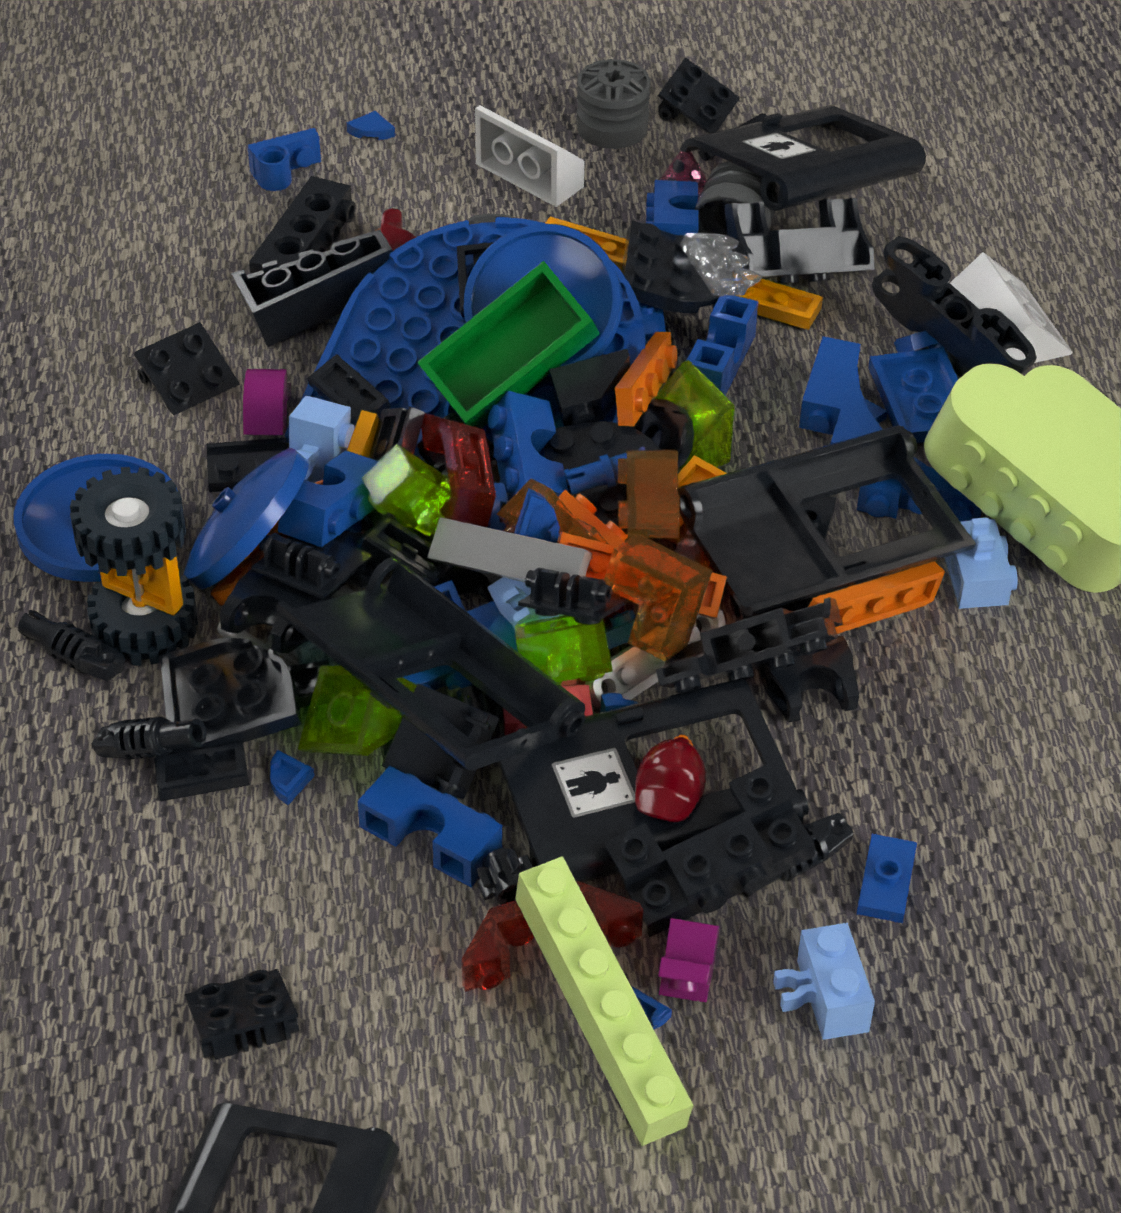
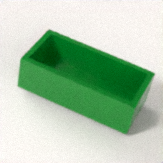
(509, 345)

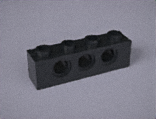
(308, 223)

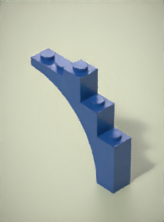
(838, 408)

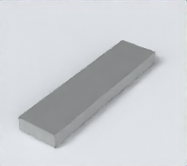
(502, 552)

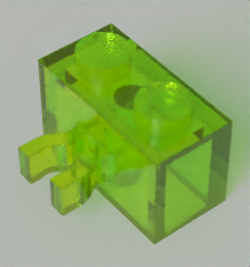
(408, 490)
(565, 648)

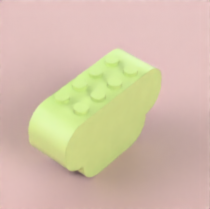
(1040, 463)

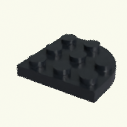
(662, 271)
(583, 444)
(231, 688)

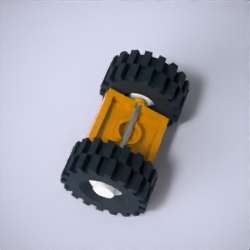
(133, 532)

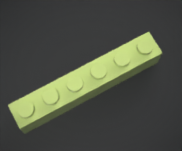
(603, 1002)

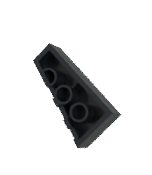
(311, 289)

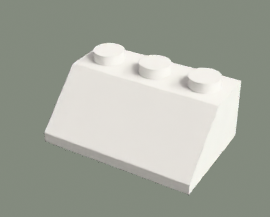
(526, 158)
(994, 287)

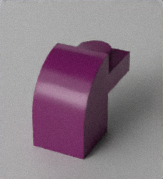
(265, 401)
(688, 960)

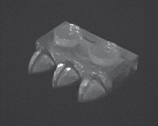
(718, 264)

